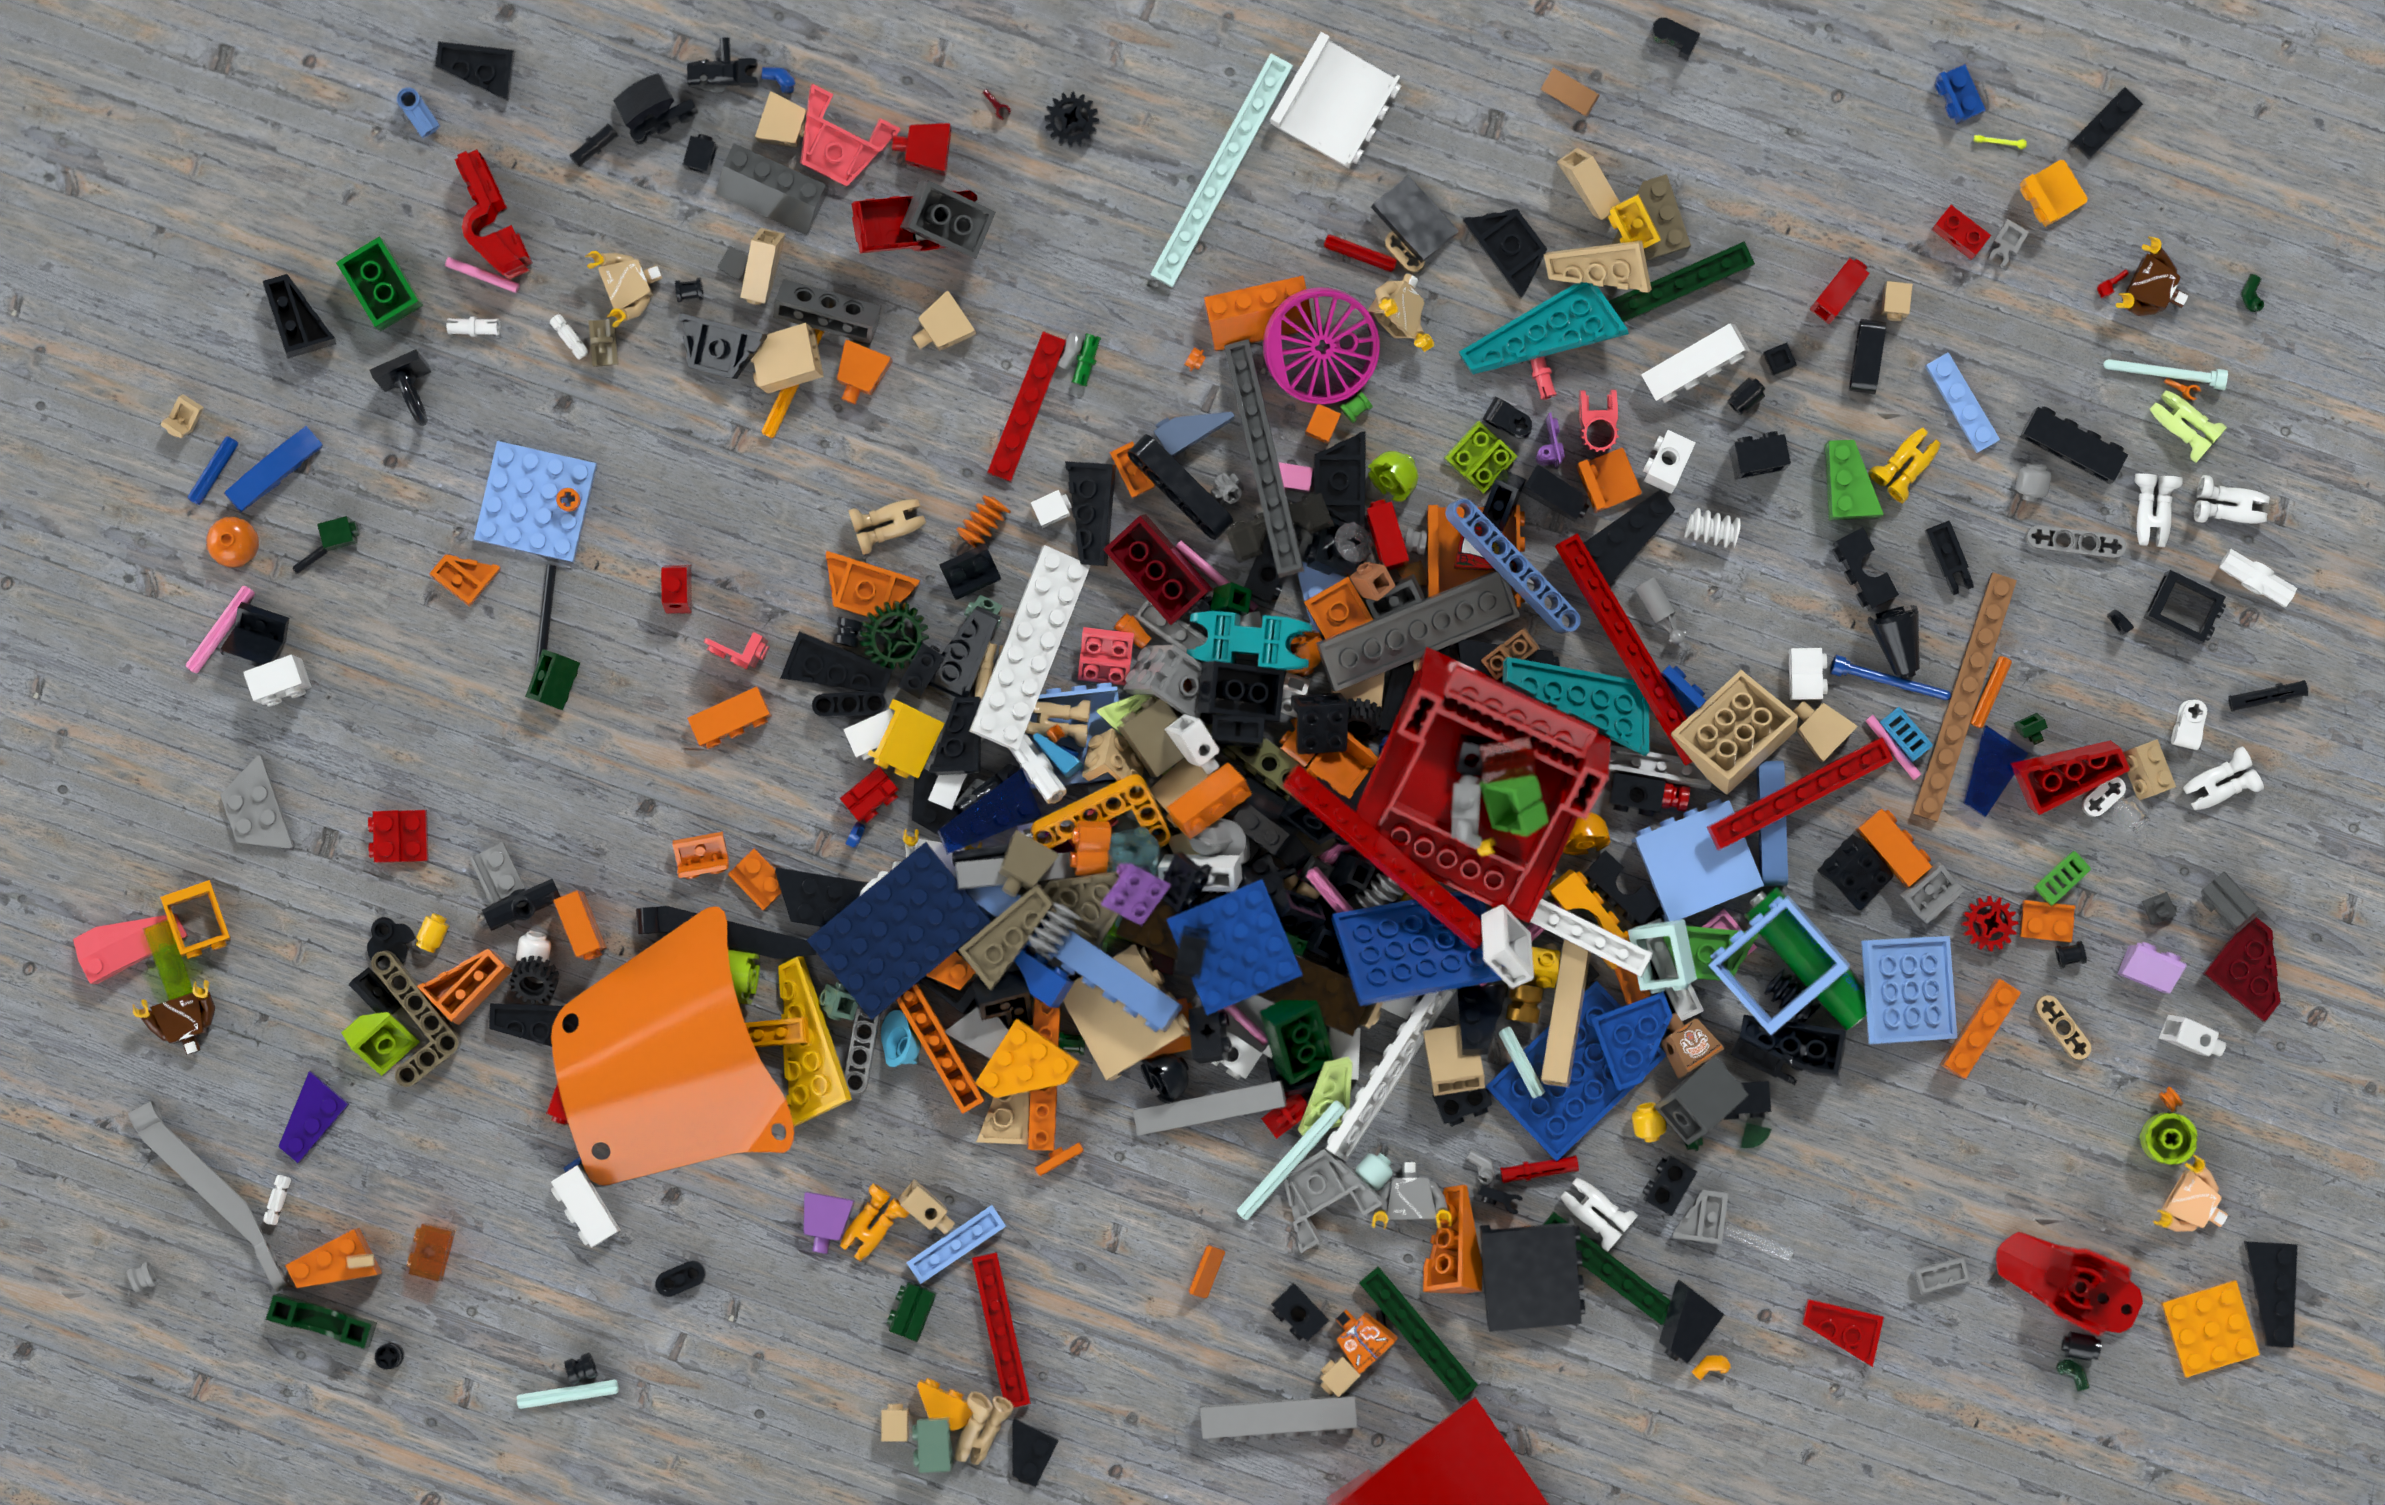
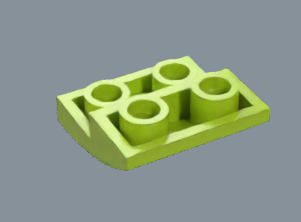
(1480, 457)

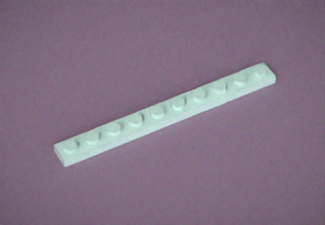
(1221, 170)

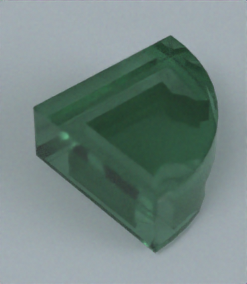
(1754, 1136)

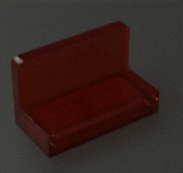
(1507, 759)

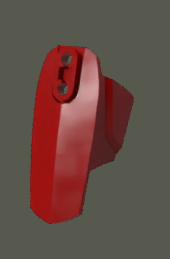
(2071, 1282)

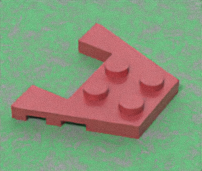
(835, 150)

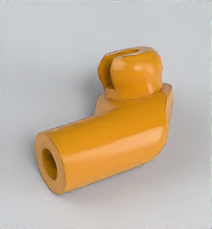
(1711, 1363)

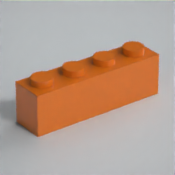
(1980, 1028)

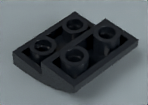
(642, 99)

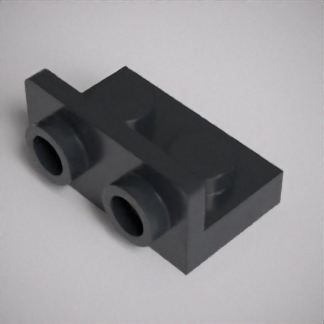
(970, 571)
(1186, 882)

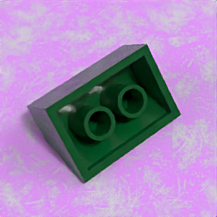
(1296, 1038)

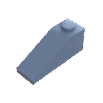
(1186, 431)

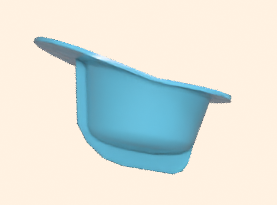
(898, 1040)

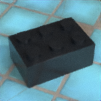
(1241, 690)

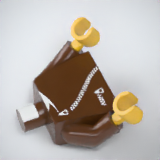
(2153, 283)
(180, 1018)

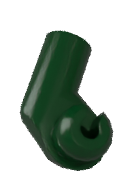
(2250, 296)

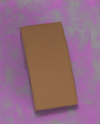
(1570, 92)
(1518, 646)

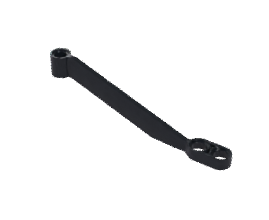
(739, 936)

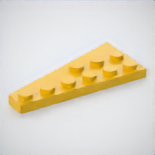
(813, 1067)

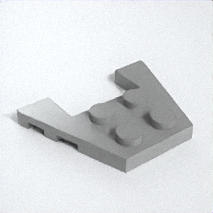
(1319, 1184)

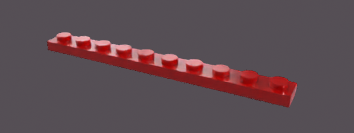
(1623, 637)
(1384, 855)

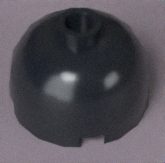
(1167, 1074)

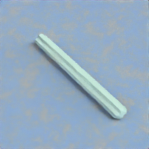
(1291, 1160)

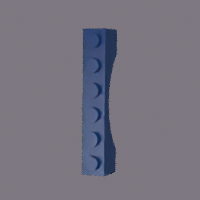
(1043, 980)

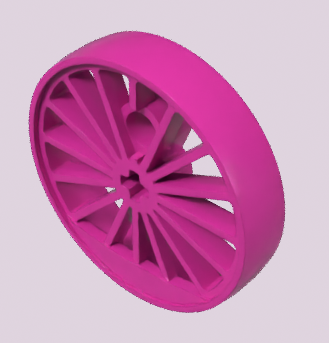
(1274, 354)

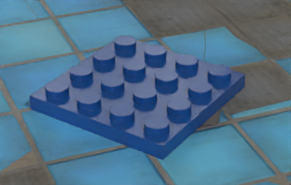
(1244, 946)

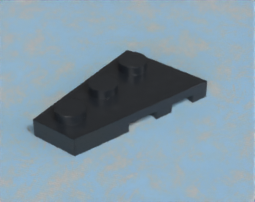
(1479, 1015)

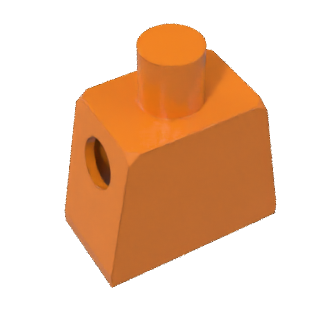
(861, 370)

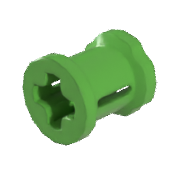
(1355, 406)

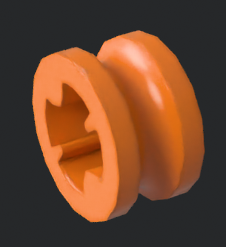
(573, 505)
(2171, 1099)

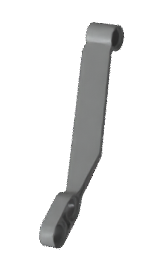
(152, 1130)

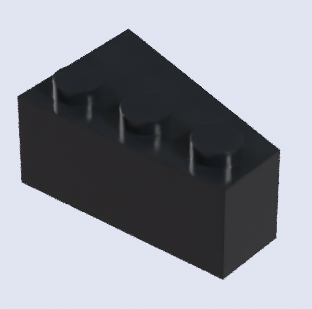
(295, 319)

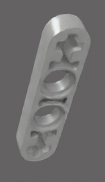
(2075, 544)

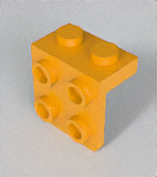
(2053, 192)

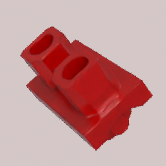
(1283, 1118)

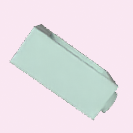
(1681, 950)

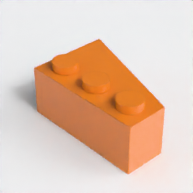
(330, 1261)

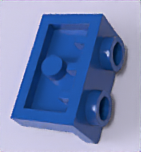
(1960, 94)

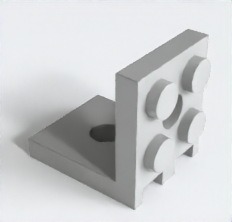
(1162, 673)

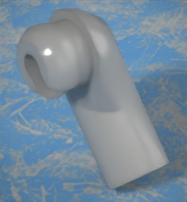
(1072, 348)
(1484, 1166)

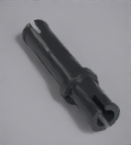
(2266, 696)

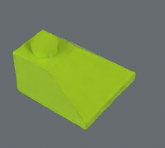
(379, 1040)

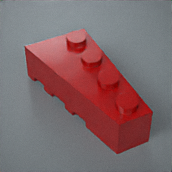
(2067, 774)

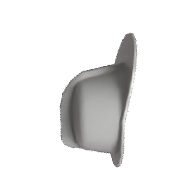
(1220, 838)

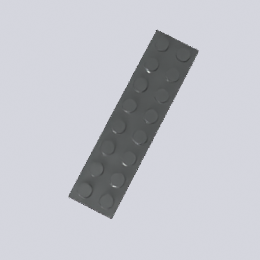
(1408, 631)

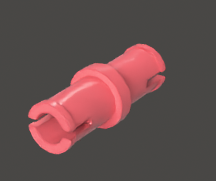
(1541, 373)

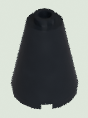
(1898, 638)

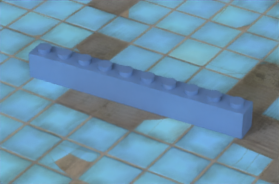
(1095, 966)

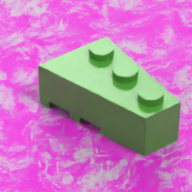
(1848, 483)

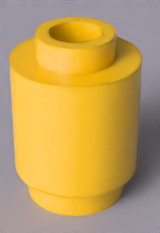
(432, 932)

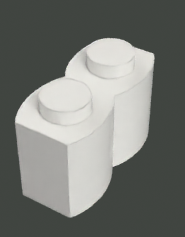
(1806, 674)

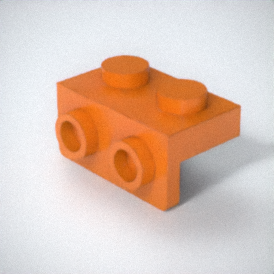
(701, 855)

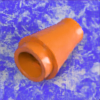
(1130, 624)

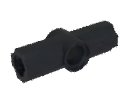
(507, 910)

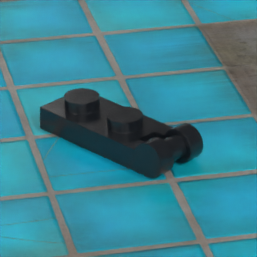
(682, 112)

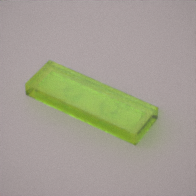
(168, 960)

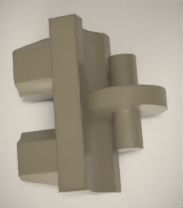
(603, 343)

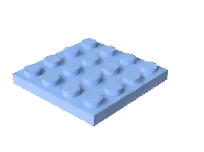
(522, 505)
(1909, 989)

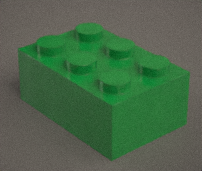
(379, 284)

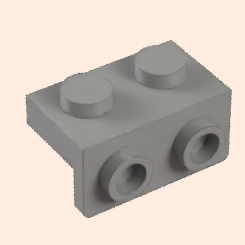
(1932, 893)

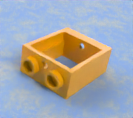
(186, 895)

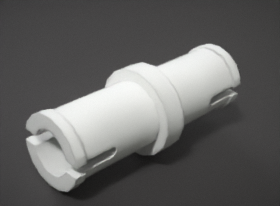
(473, 326)

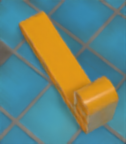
(1104, 812)

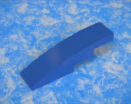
(273, 468)

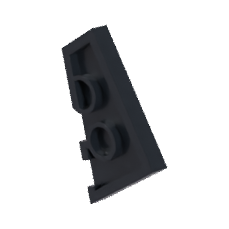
(478, 65)
(959, 747)

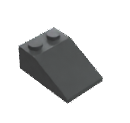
(947, 218)

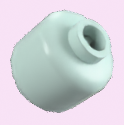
(1374, 1171)

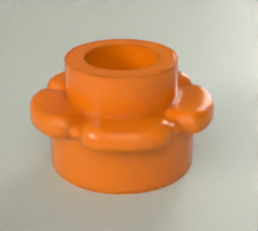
(1195, 359)

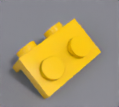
(1634, 222)
(1545, 967)

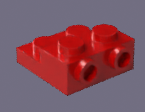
(398, 836)

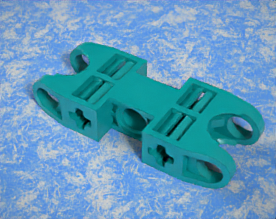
(1270, 642)

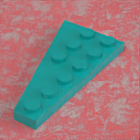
(1558, 324)
(1597, 699)

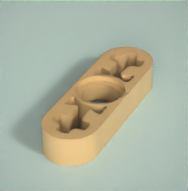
(2069, 1047)

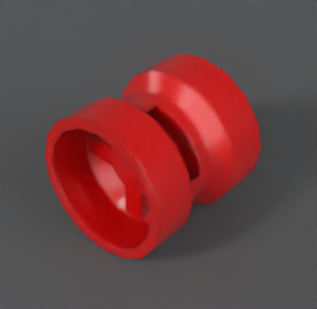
(1670, 794)

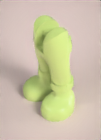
(2175, 424)

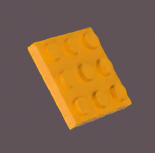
(2210, 1328)

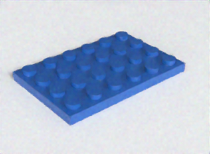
(1408, 951)
(1566, 1113)

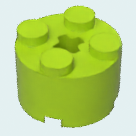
(744, 974)
(2183, 1138)

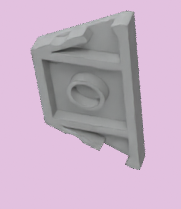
(255, 808)

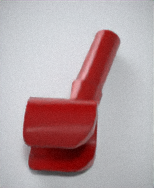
(2106, 288)

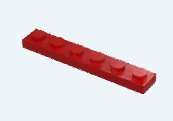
(1026, 406)
(1001, 1329)

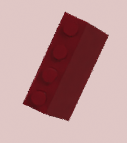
(1157, 569)

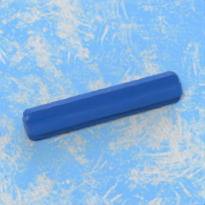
(212, 470)

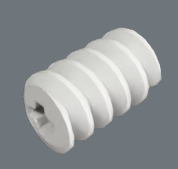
(1713, 527)

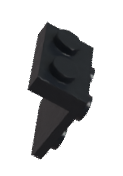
(256, 635)
(1856, 871)

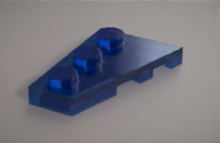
(1991, 770)

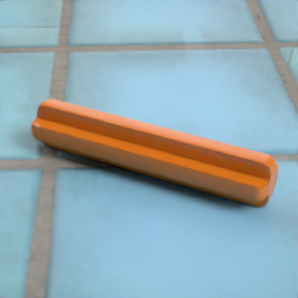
(1990, 691)

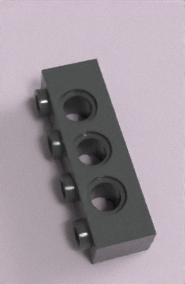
(827, 311)

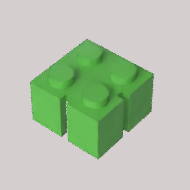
(1515, 805)

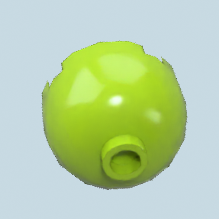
(1394, 473)

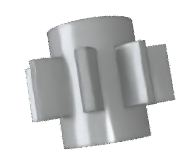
(1227, 488)

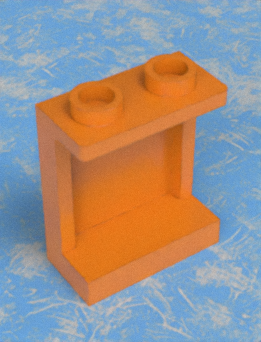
(1344, 769)

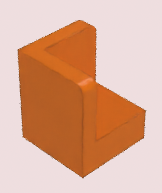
(1323, 424)

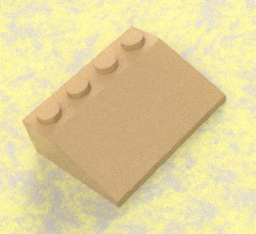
(1735, 731)

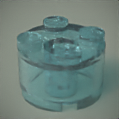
(1134, 847)

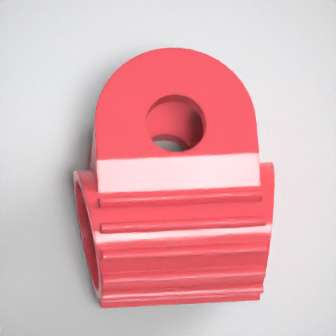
(1588, 416)

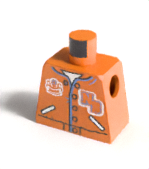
(1363, 1339)

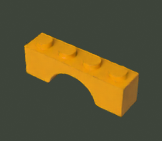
(1572, 893)

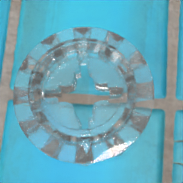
(1347, 548)

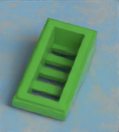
(2076, 863)

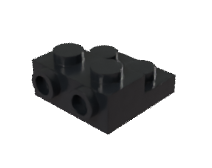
(1324, 556)

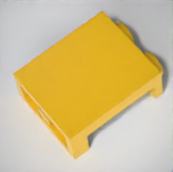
(907, 740)

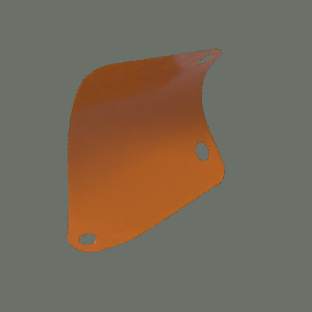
(666, 1062)

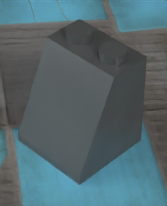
(1701, 1100)

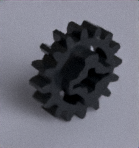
(1062, 114)

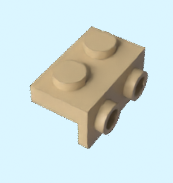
(2148, 770)

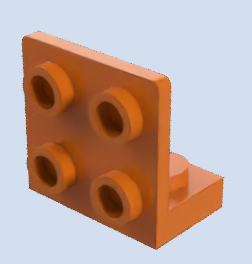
(1608, 480)

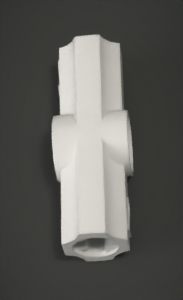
(2257, 578)
(1039, 771)

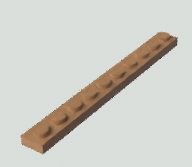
(1964, 697)

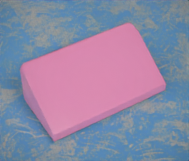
(1296, 477)

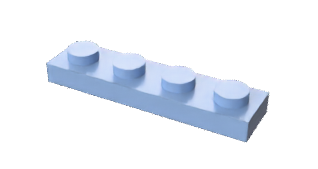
(1962, 402)
(956, 1244)

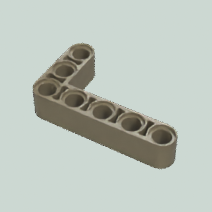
(419, 1016)

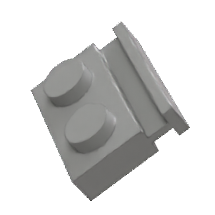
(497, 873)

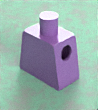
(825, 1218)

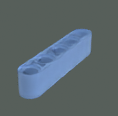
(1773, 837)

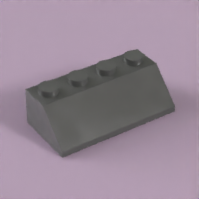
(771, 189)

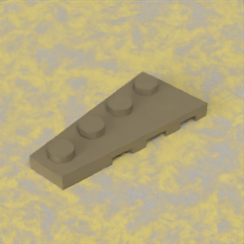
(1003, 939)

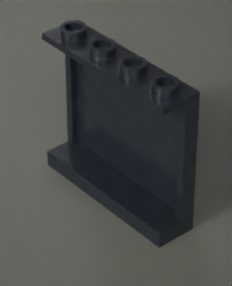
(1532, 1276)

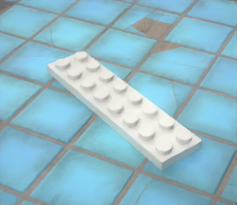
(1029, 648)
(1387, 1074)

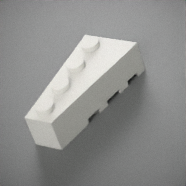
(1696, 362)

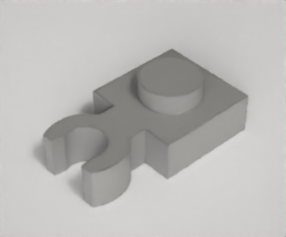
(2009, 240)

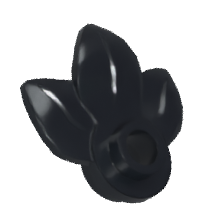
(393, 941)

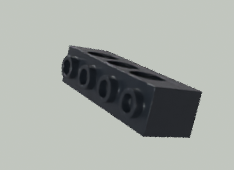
(1262, 589)

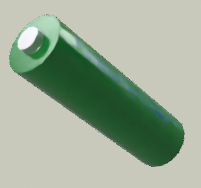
(1809, 961)

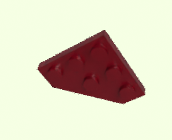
(2248, 969)

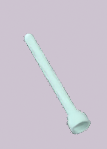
(2216, 378)

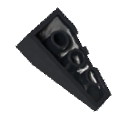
(1802, 1045)

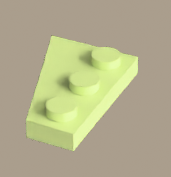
(1332, 1085)

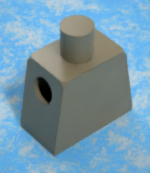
(1024, 863)

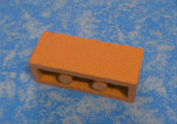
(730, 718)
(1209, 801)
(1894, 847)

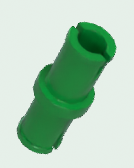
(1086, 360)

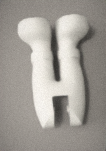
(2242, 497)
(2163, 515)
(2218, 794)
(1586, 1214)

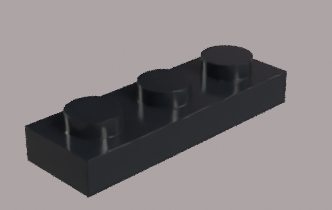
(2106, 123)

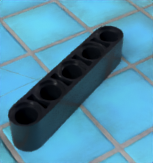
(1180, 487)

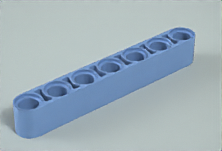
(1501, 562)

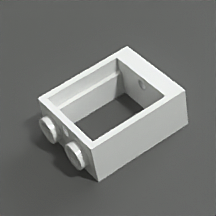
(1507, 944)

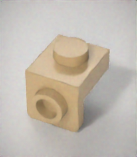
(182, 417)

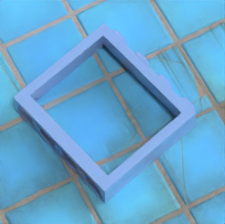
(1802, 999)

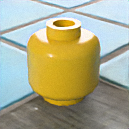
(1648, 1122)

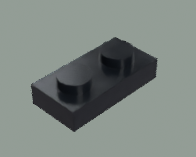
(375, 992)

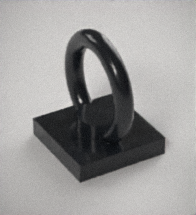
(401, 374)

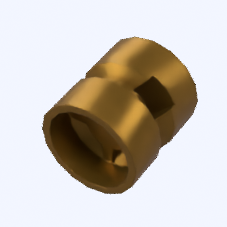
(1524, 1004)

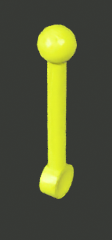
(2020, 143)

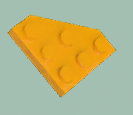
(1025, 1064)

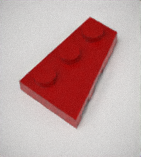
(1845, 1327)

